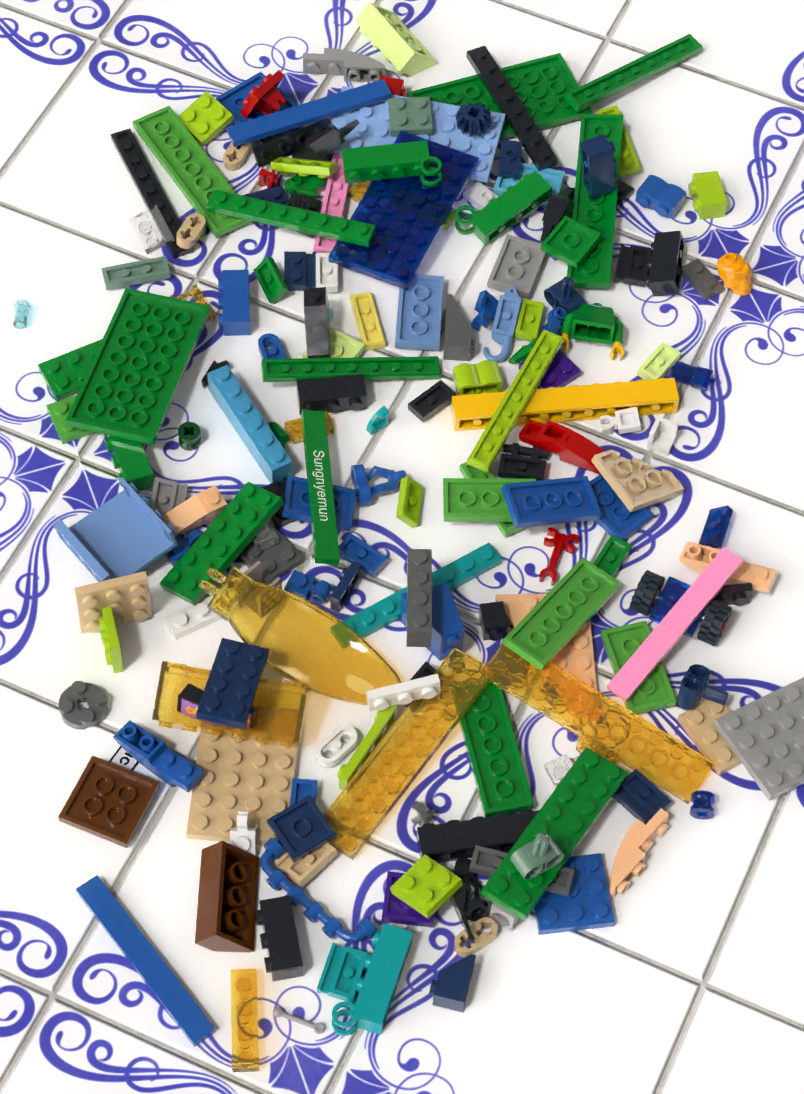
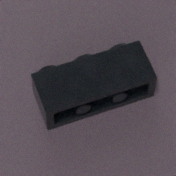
(666, 263)
(332, 394)
(279, 938)

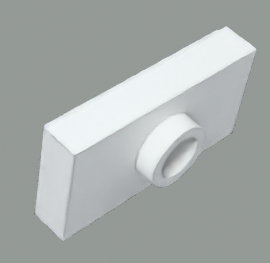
(479, 195)

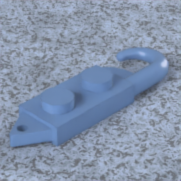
(505, 324)

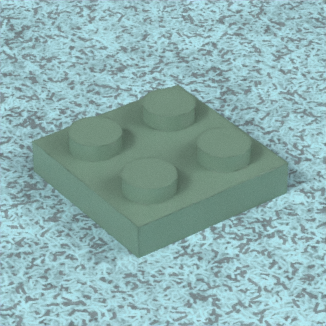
(410, 116)

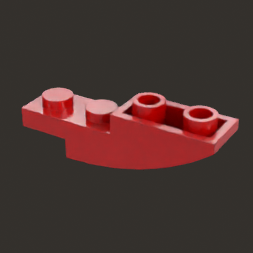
(563, 441)

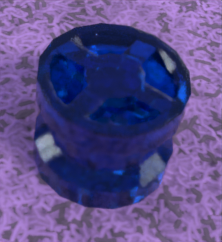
(702, 805)

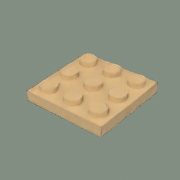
(126, 596)

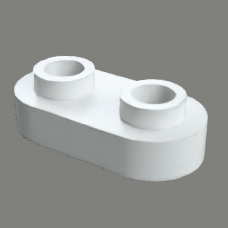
(335, 747)

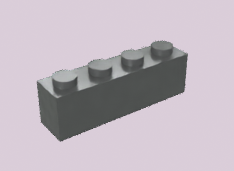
(419, 598)

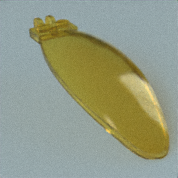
(301, 638)

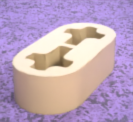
(240, 154)
(187, 229)
(480, 941)

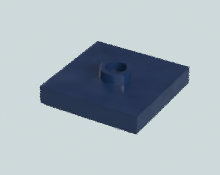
(301, 828)

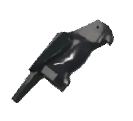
(324, 142)
(557, 207)
(467, 898)

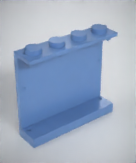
(119, 536)

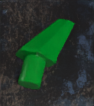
(522, 353)
(279, 433)

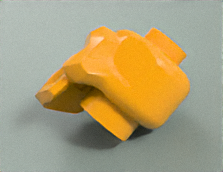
(735, 273)

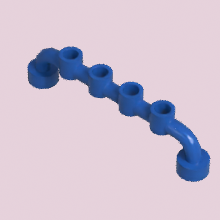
(313, 910)

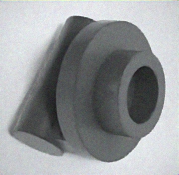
(423, 816)

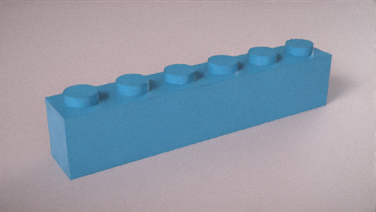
(249, 424)

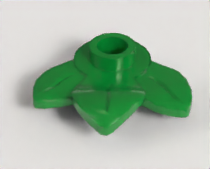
(304, 184)

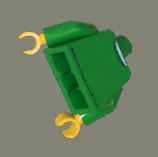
(594, 324)

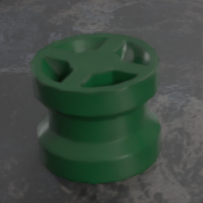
(186, 441)

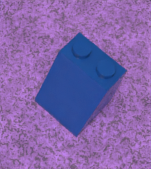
(446, 622)

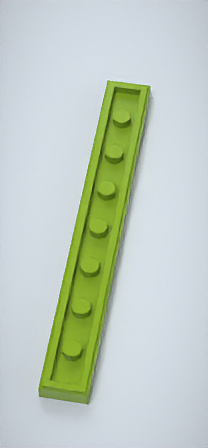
(515, 401)

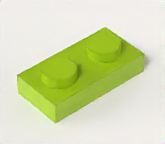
(529, 320)
(409, 501)

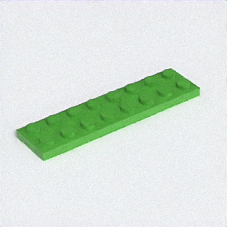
(187, 166)

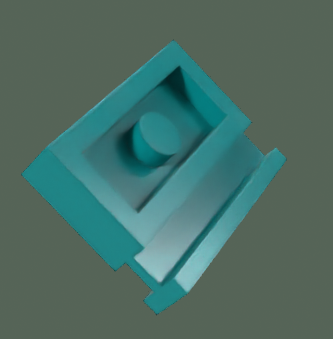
(342, 972)

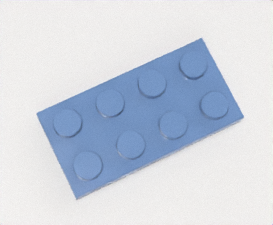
(420, 314)

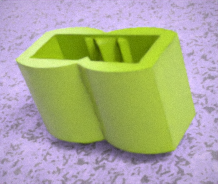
(477, 378)

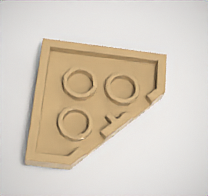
(635, 480)

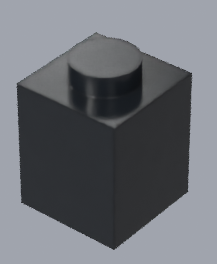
(493, 621)

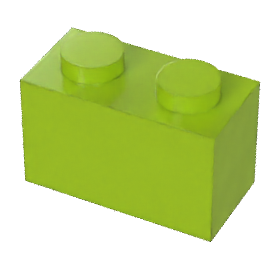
(708, 195)

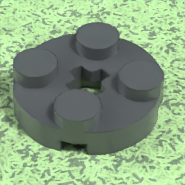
(78, 693)

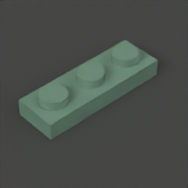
(136, 273)

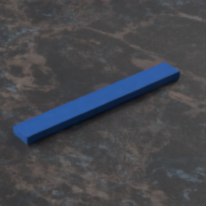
(308, 112)
(146, 961)

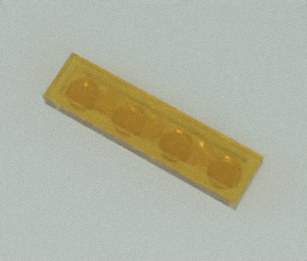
(244, 1020)

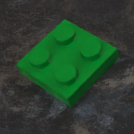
(571, 242)

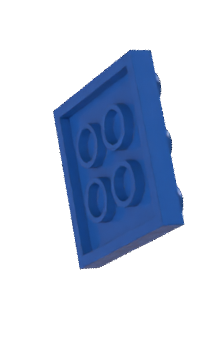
(233, 99)
(586, 905)

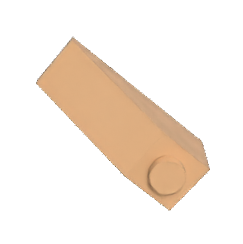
(196, 511)

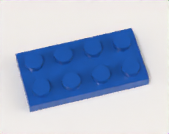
(551, 502)

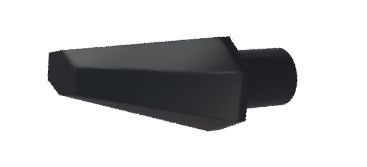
(214, 366)

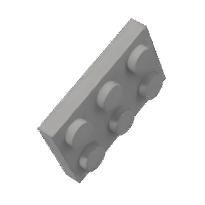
(517, 266)

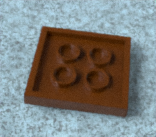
(109, 801)

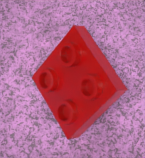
(265, 97)

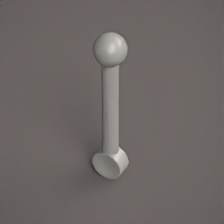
(318, 1027)

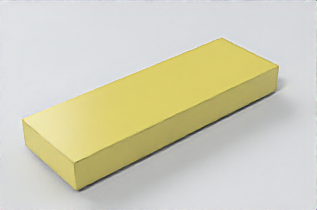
(367, 321)

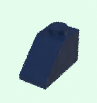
(453, 984)

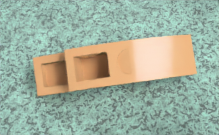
(699, 556)
(632, 851)

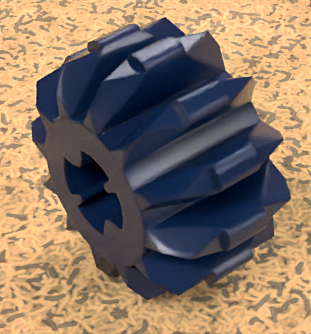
(473, 119)

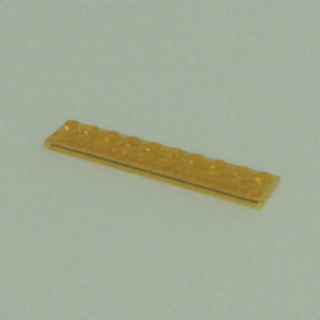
(586, 710)
(404, 752)

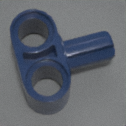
(564, 295)
(695, 688)

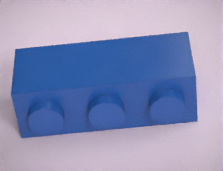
(234, 302)

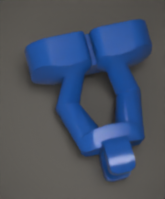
(361, 478)

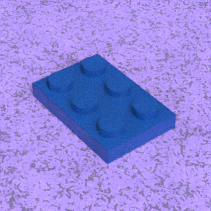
(297, 504)
(615, 516)

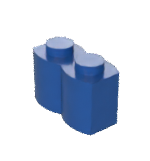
(660, 196)

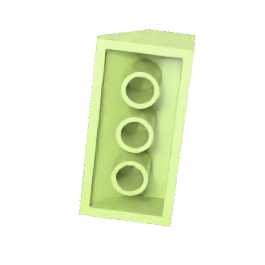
(394, 40)

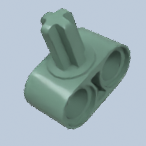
(537, 856)

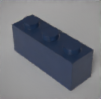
(598, 165)

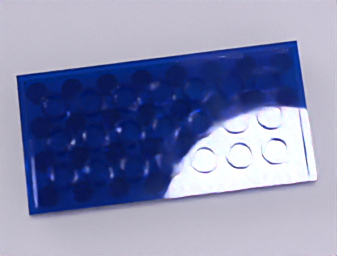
(405, 217)

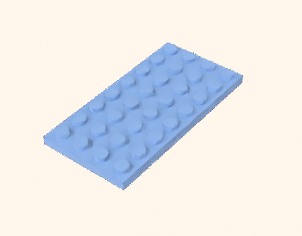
(375, 131)

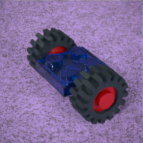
(649, 592)

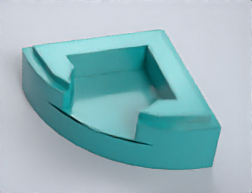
(378, 421)

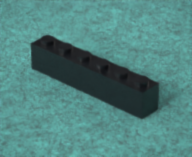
(458, 838)

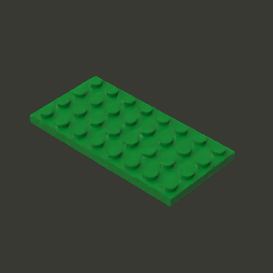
(538, 84)
(138, 366)

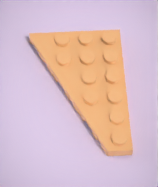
(575, 657)

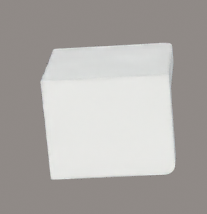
(662, 435)

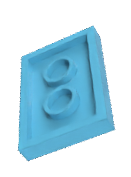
(551, 176)

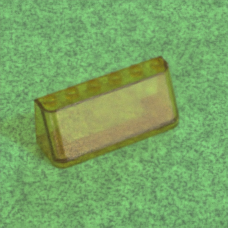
(279, 706)

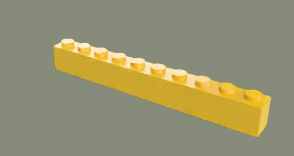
(571, 403)

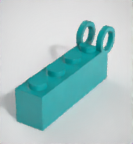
(379, 984)

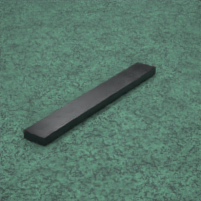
(147, 185)

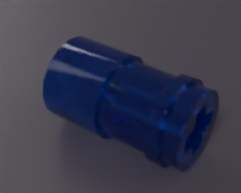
(696, 377)

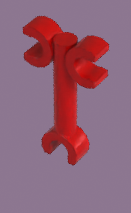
(559, 542)

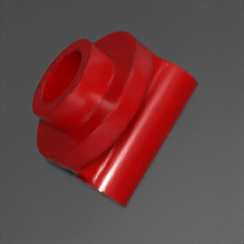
(267, 178)

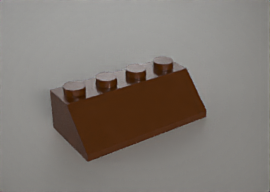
(227, 899)

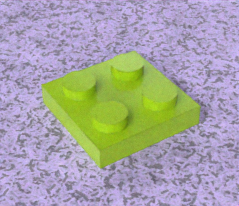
(206, 118)
(110, 640)
(426, 886)

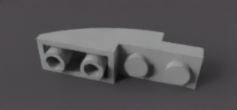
(343, 62)

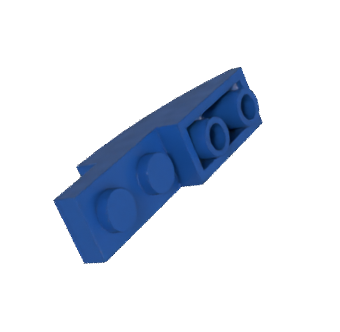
(157, 758)

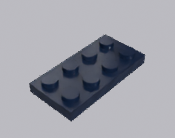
(232, 683)

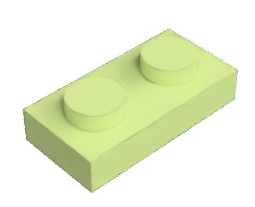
(659, 362)

